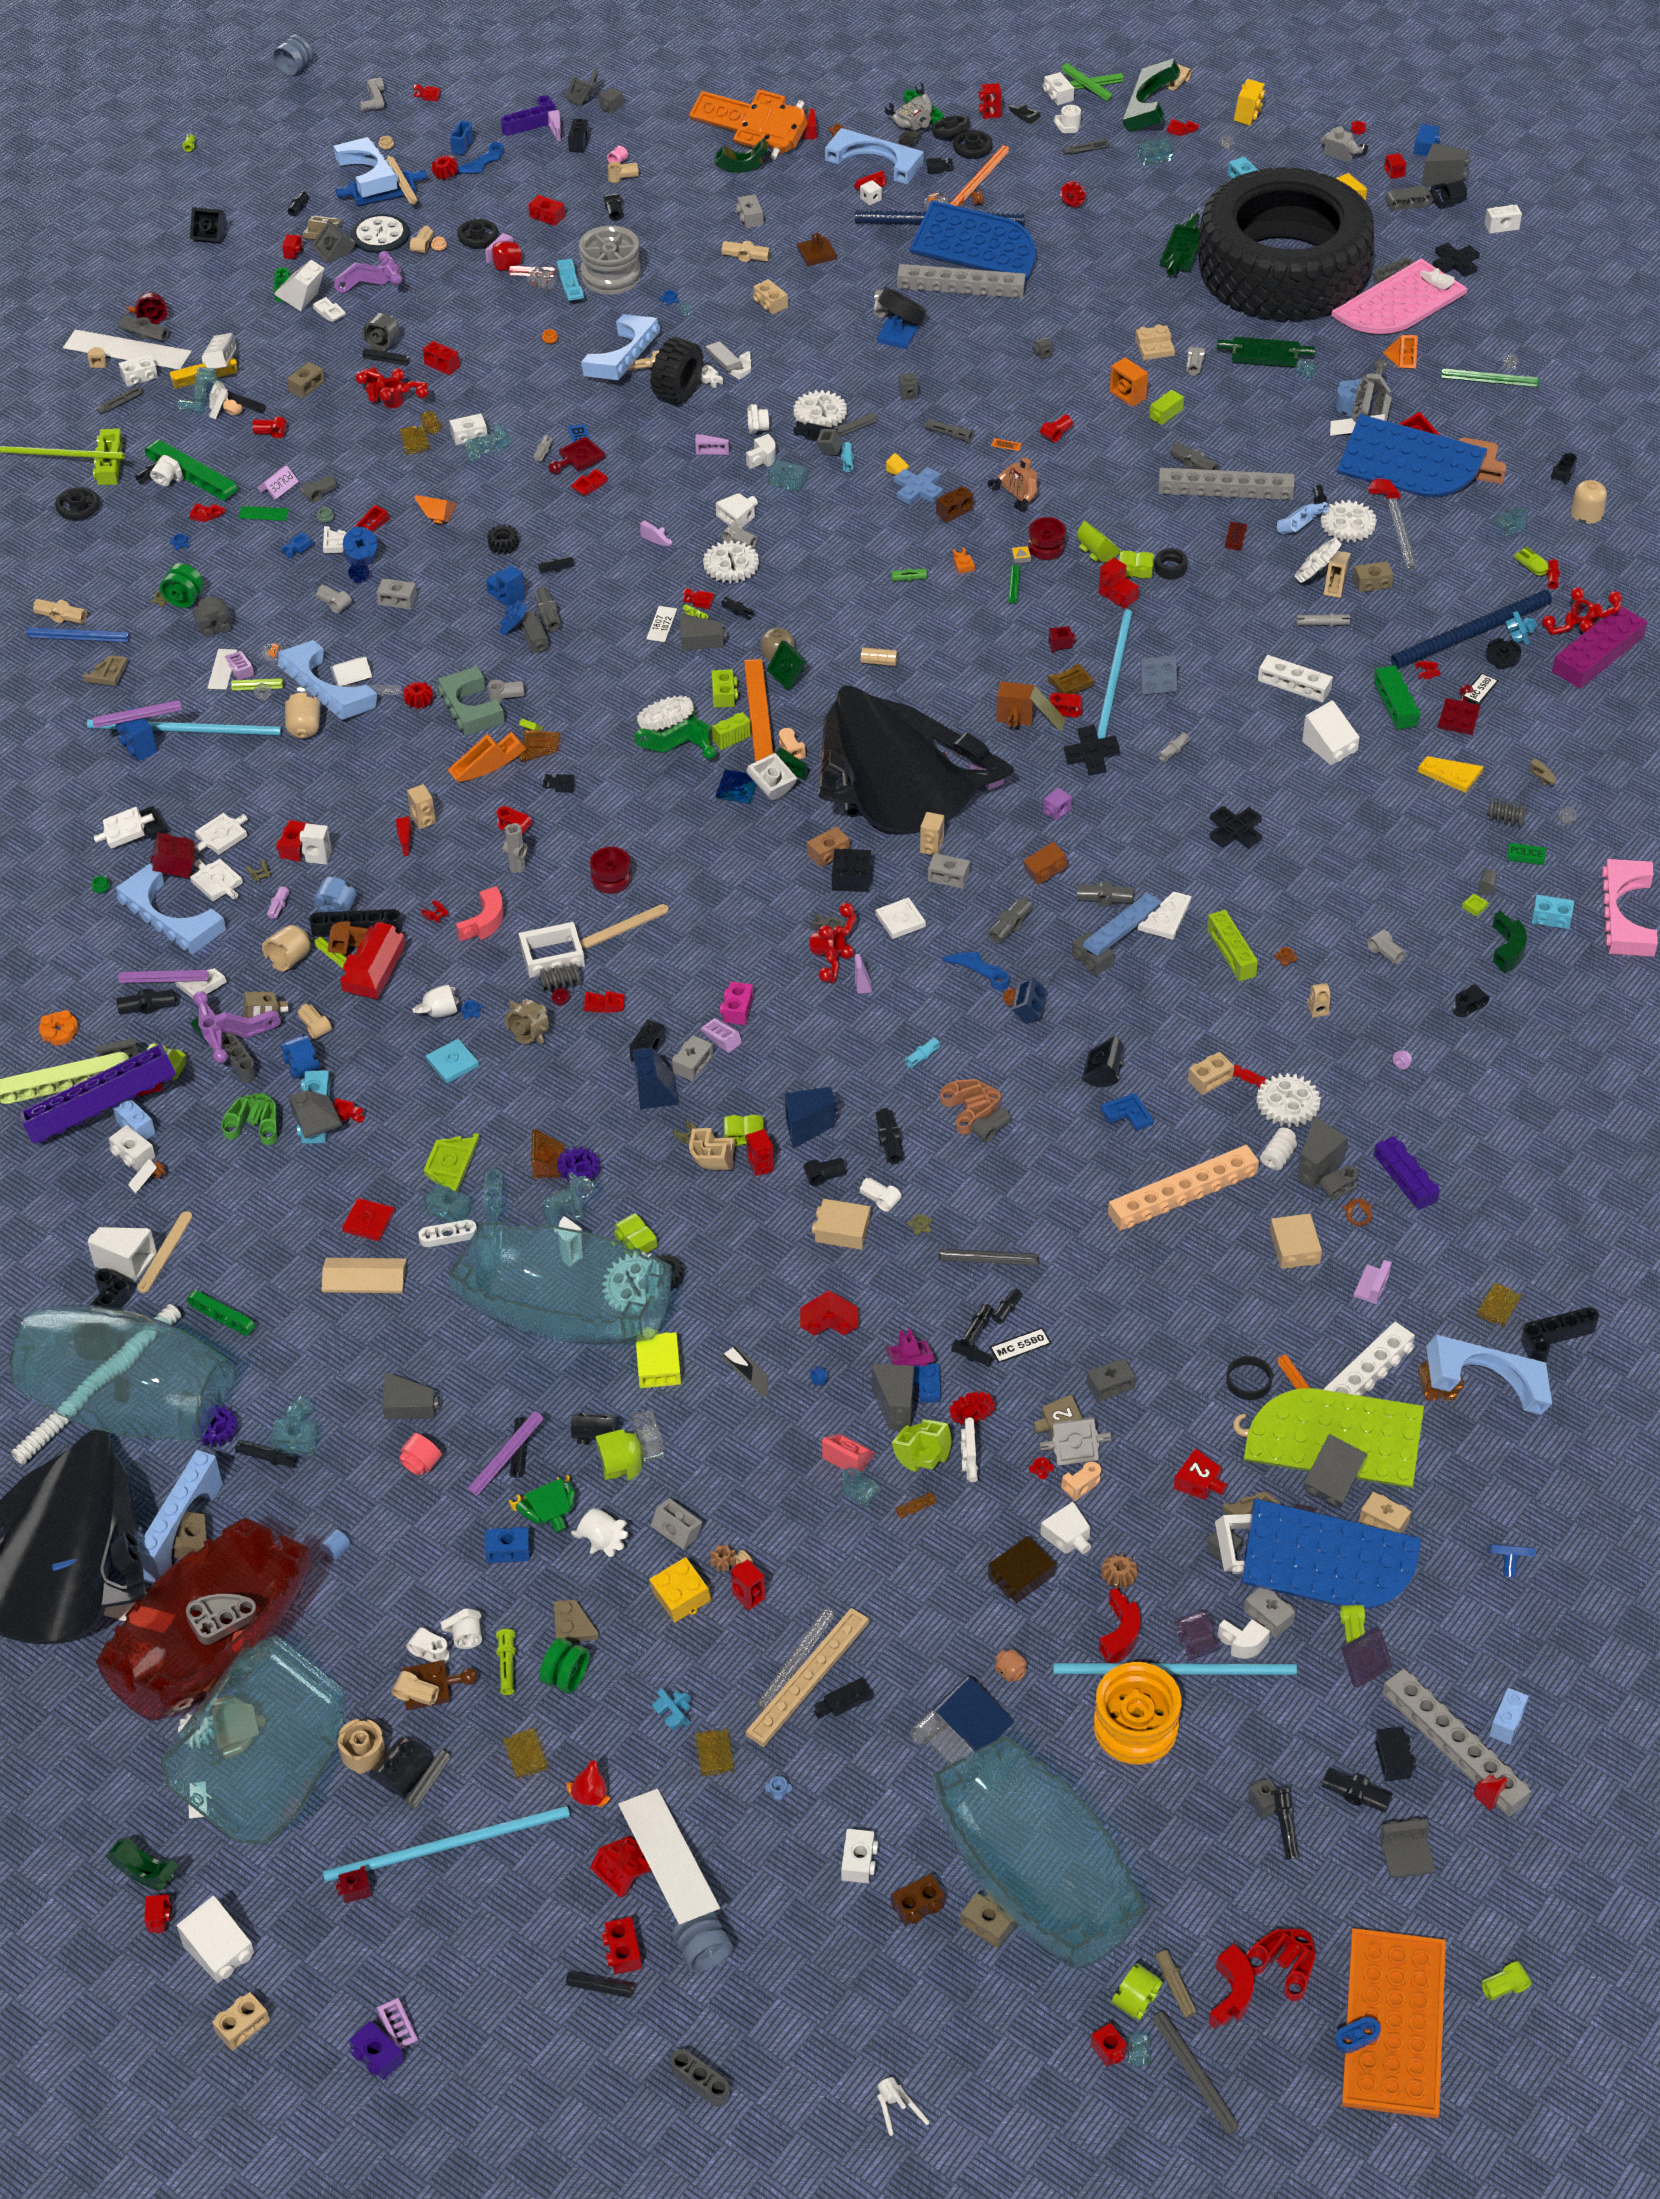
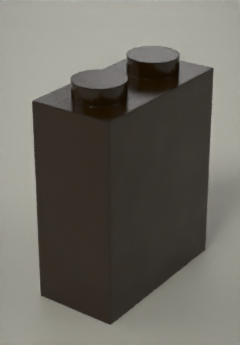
(1021, 1569)

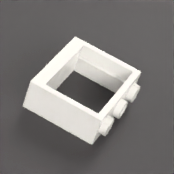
(546, 937)
(1223, 1528)

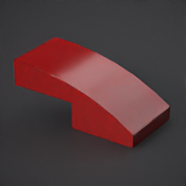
(588, 484)
(605, 1003)

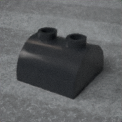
(208, 224)
(1104, 1063)
(589, 1425)
(401, 1767)

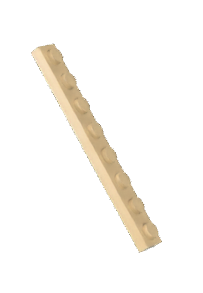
(807, 1677)

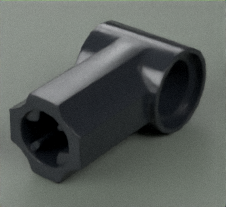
(613, 206)
(819, 1172)

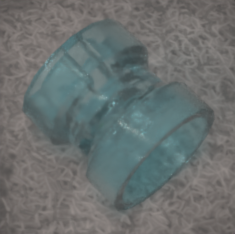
(1306, 368)
(299, 1409)
(1139, 2051)

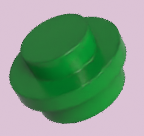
(100, 884)

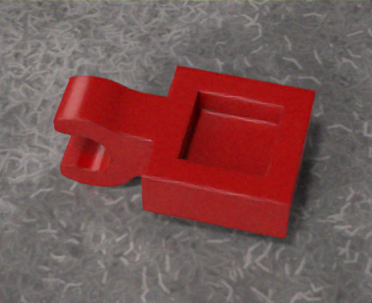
(429, 93)
(700, 599)
(347, 1109)

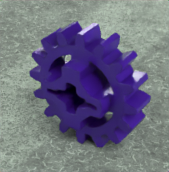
(579, 1163)
(221, 1427)

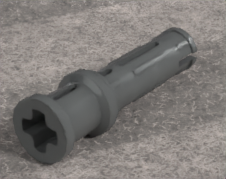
(956, 432)

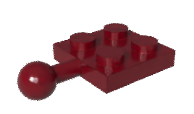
(578, 454)
(1459, 715)

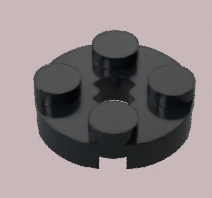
(1501, 660)

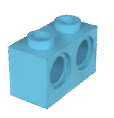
(1553, 911)

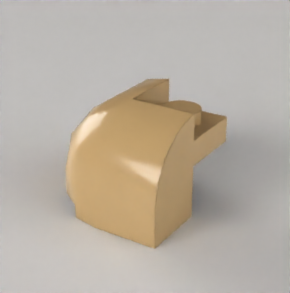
(711, 1152)

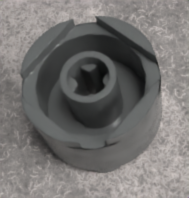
(380, 331)
(212, 616)

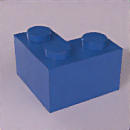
(506, 586)

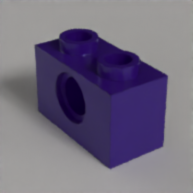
(370, 2039)

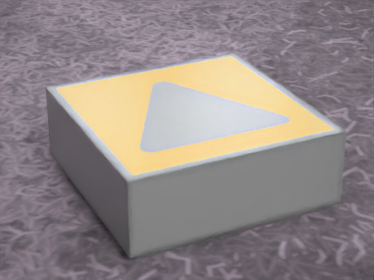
(1021, 554)

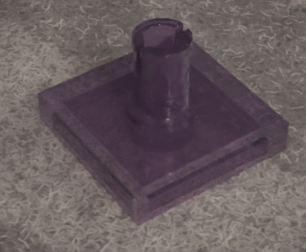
(1366, 1657)

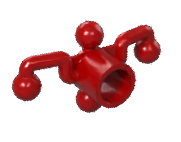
(392, 387)
(1588, 620)
(832, 943)

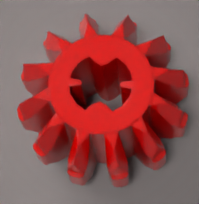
(444, 167)
(1073, 193)
(418, 695)

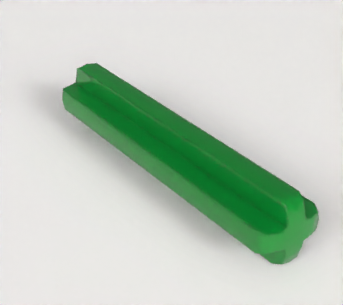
(1014, 584)

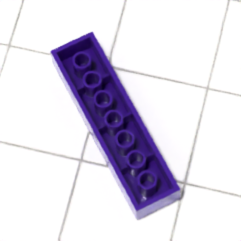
(97, 1094)

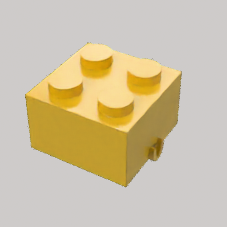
(1249, 102)
(680, 1590)

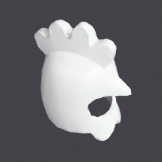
(438, 1002)
(602, 1532)

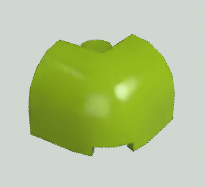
(923, 1444)
(619, 1454)

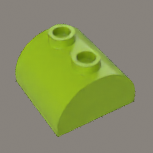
(1097, 543)

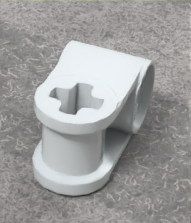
(428, 1646)

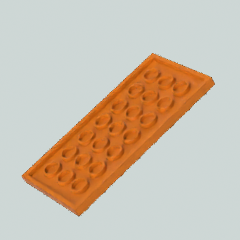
(1402, 1988)

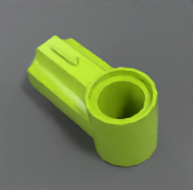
(1353, 1620)
(1511, 1979)

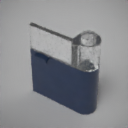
(962, 1722)

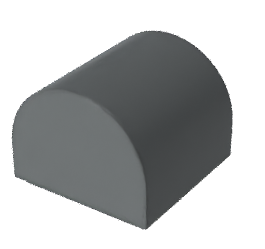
(1487, 882)

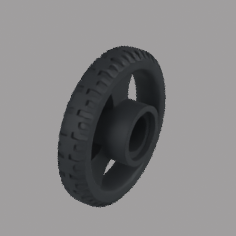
(951, 126)
(972, 145)
(477, 233)
(77, 503)

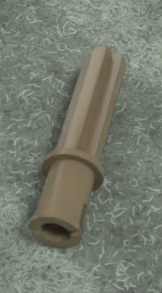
(1172, 1976)

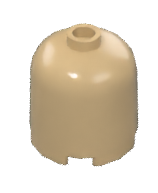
(1589, 501)
(302, 715)
(286, 947)

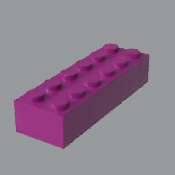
(1599, 647)

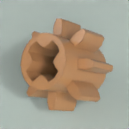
(722, 1558)

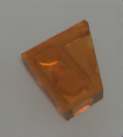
(539, 744)

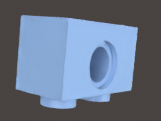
(132, 1115)
(1508, 1716)

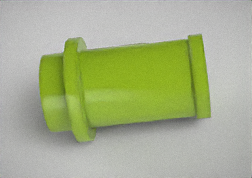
(188, 144)

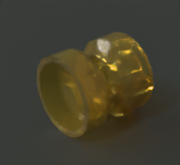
(430, 422)

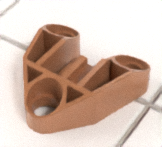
(977, 1100)

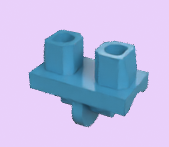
(1527, 625)
(665, 1703)

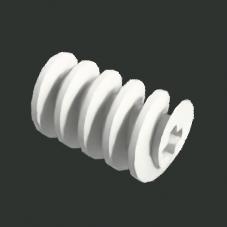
(1279, 1149)

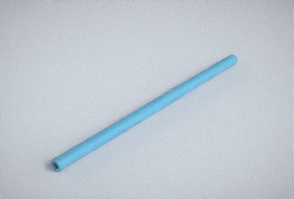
(1114, 674)
(205, 728)
(1184, 1668)
(450, 1842)

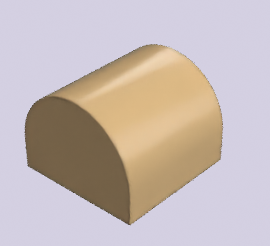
(97, 358)

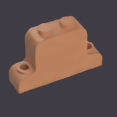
(1491, 469)

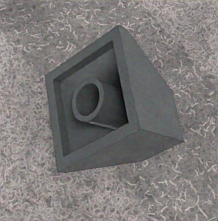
(332, 243)
(313, 1113)

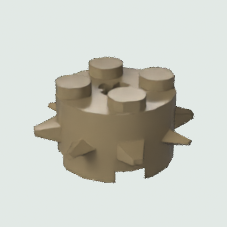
(527, 1021)

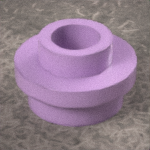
(1402, 1059)

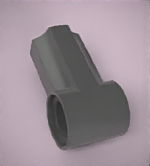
(315, 490)
(987, 1127)

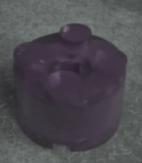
(1197, 1635)

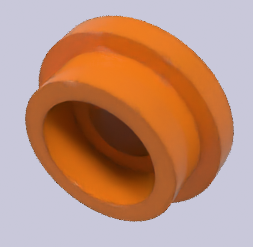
(549, 336)

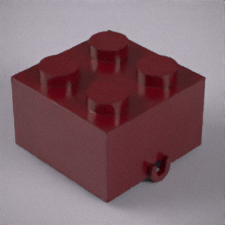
(172, 855)

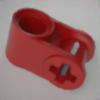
(1067, 704)
(512, 817)

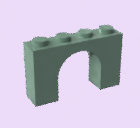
(469, 718)

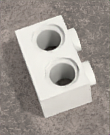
(138, 370)

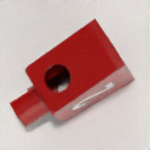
(1199, 1476)

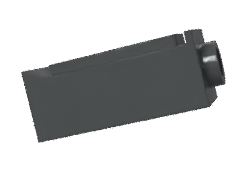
(534, 632)

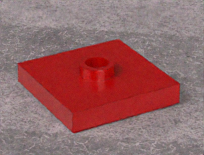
(368, 1219)

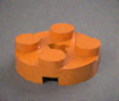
(58, 1019)

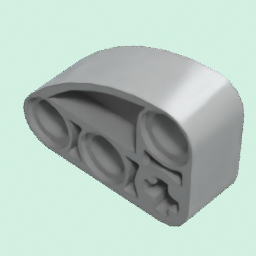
(214, 1610)

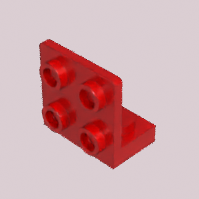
(619, 1864)

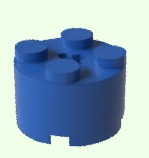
(359, 537)
(299, 1055)

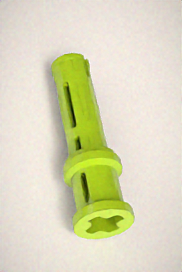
(506, 1653)

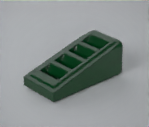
(793, 763)

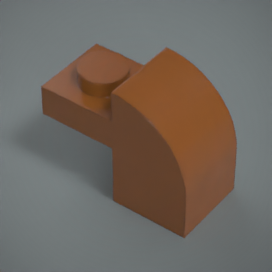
(344, 935)

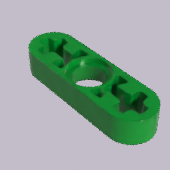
(280, 280)

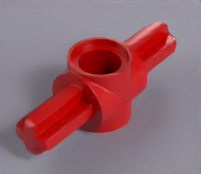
(372, 388)

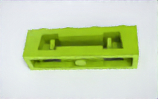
(103, 471)
(1232, 945)

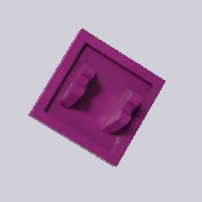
(909, 1352)

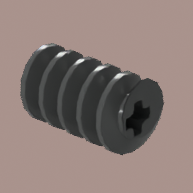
(1507, 812)
(559, 976)

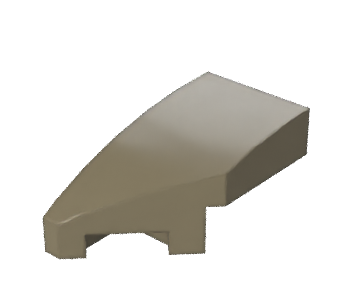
(1541, 771)

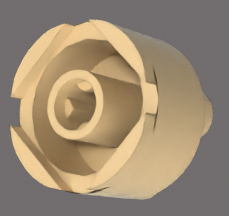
(361, 1745)

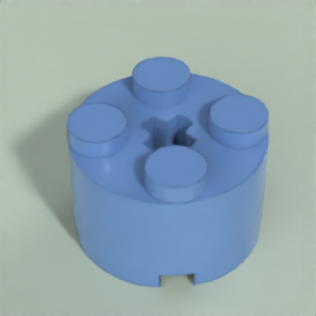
(1346, 396)
(334, 896)

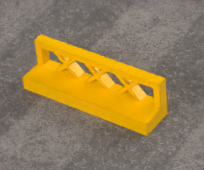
(187, 376)

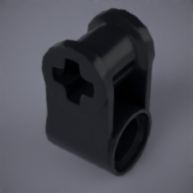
(1565, 468)
(1470, 1001)

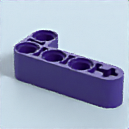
(528, 118)

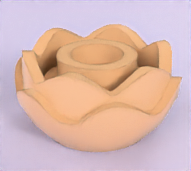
(232, 407)

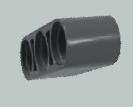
(1409, 198)
(238, 1058)
(705, 2087)

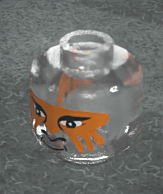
(940, 197)
(271, 653)

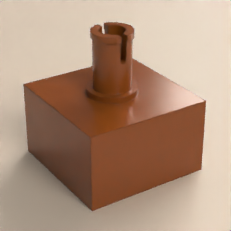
(1015, 704)

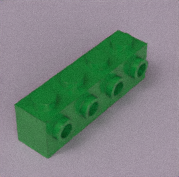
(1396, 697)

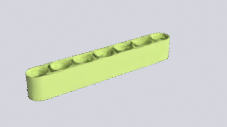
(55, 1079)

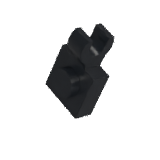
(937, 165)
(561, 783)

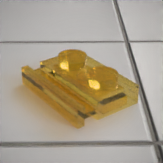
(414, 439)
(1499, 1304)
(714, 1752)
(525, 1753)

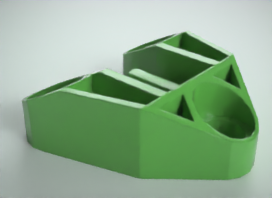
(251, 1109)

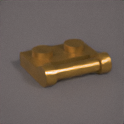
(1071, 680)

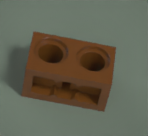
(954, 504)
(914, 1895)

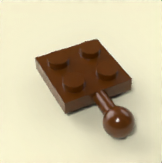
(436, 1674)

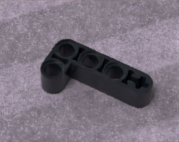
(113, 1289)
(1541, 1333)

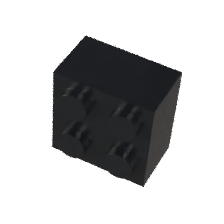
(851, 870)

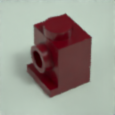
(1060, 638)
(353, 1885)

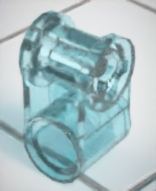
(1513, 520)
(861, 1489)

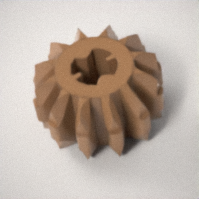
(1119, 1571)

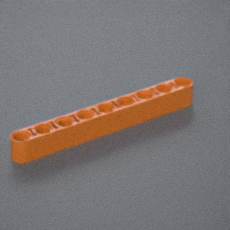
(758, 709)

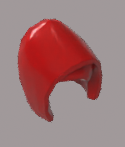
(506, 254)

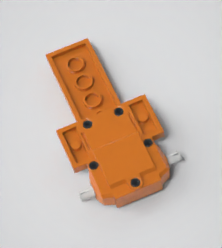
(763, 118)

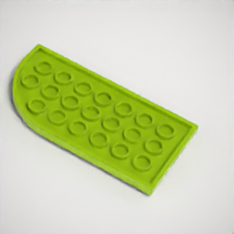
(1297, 1423)

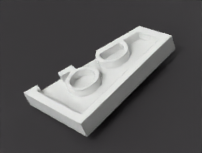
(1167, 917)

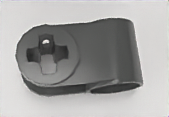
(1339, 1182)

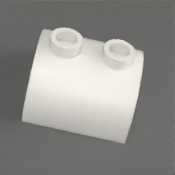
(772, 776)

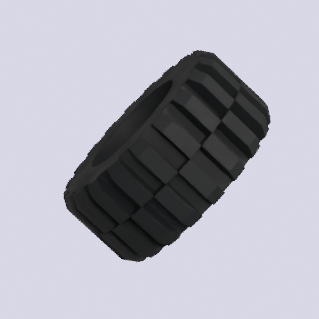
(676, 370)

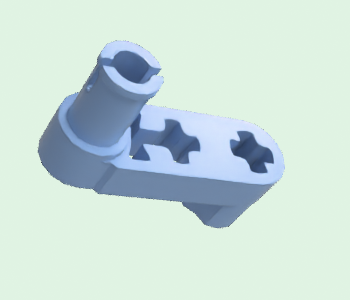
(1295, 521)

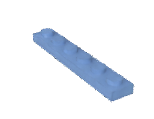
(1121, 924)

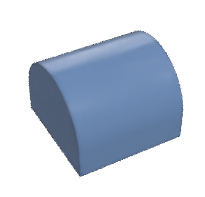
(335, 1544)

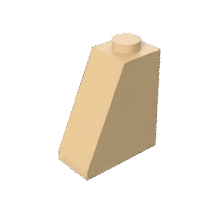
(1337, 574)

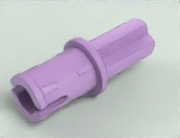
(278, 902)

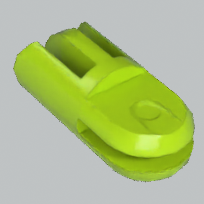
(1532, 561)

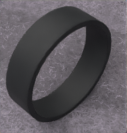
(1249, 1395)

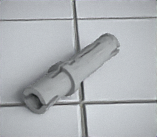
(1323, 619)

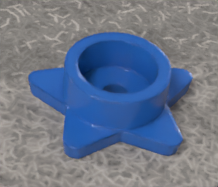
(669, 297)
(180, 540)
(470, 1004)

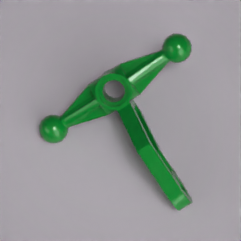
(689, 729)

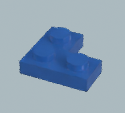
(513, 615)
(1130, 1108)
(928, 1380)

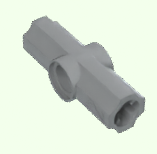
(515, 848)

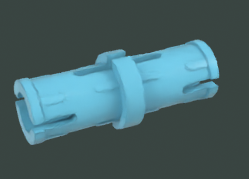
(847, 456)
(922, 1052)

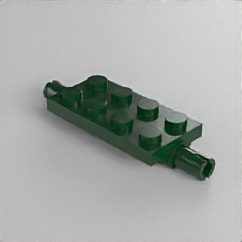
(1182, 246)
(1265, 351)

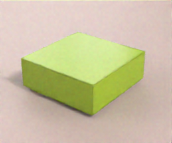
(530, 725)
(1475, 905)

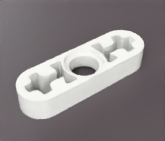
(463, 1235)

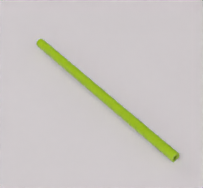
(61, 452)

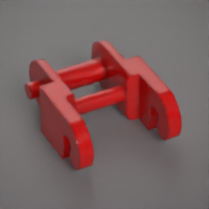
(1426, 665)
(432, 915)

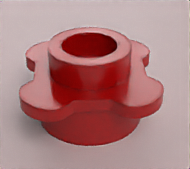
(1358, 127)
(1044, 1463)

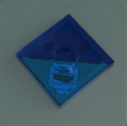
(736, 787)

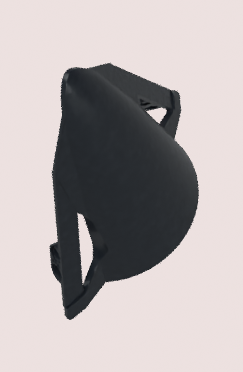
(895, 763)
(60, 1515)

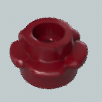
(560, 996)

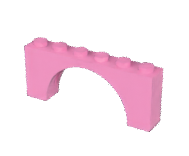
(1622, 934)

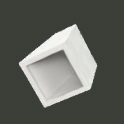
(301, 285)
(1330, 733)
(123, 1250)
(215, 1940)

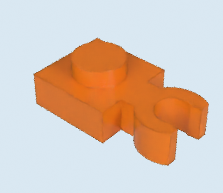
(963, 562)

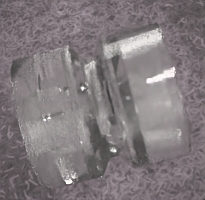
(541, 278)

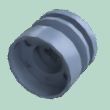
(292, 55)
(702, 1942)

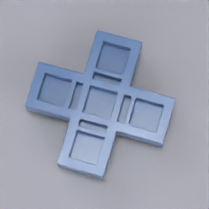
(918, 485)

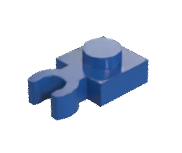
(298, 543)

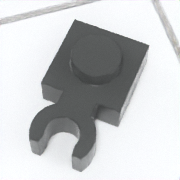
(830, 921)

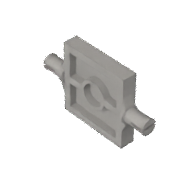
(1075, 1441)

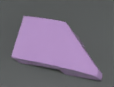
(653, 534)

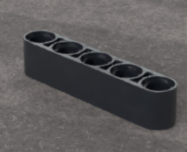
(323, 921)

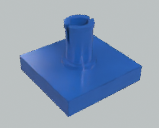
(897, 333)
(1510, 1556)

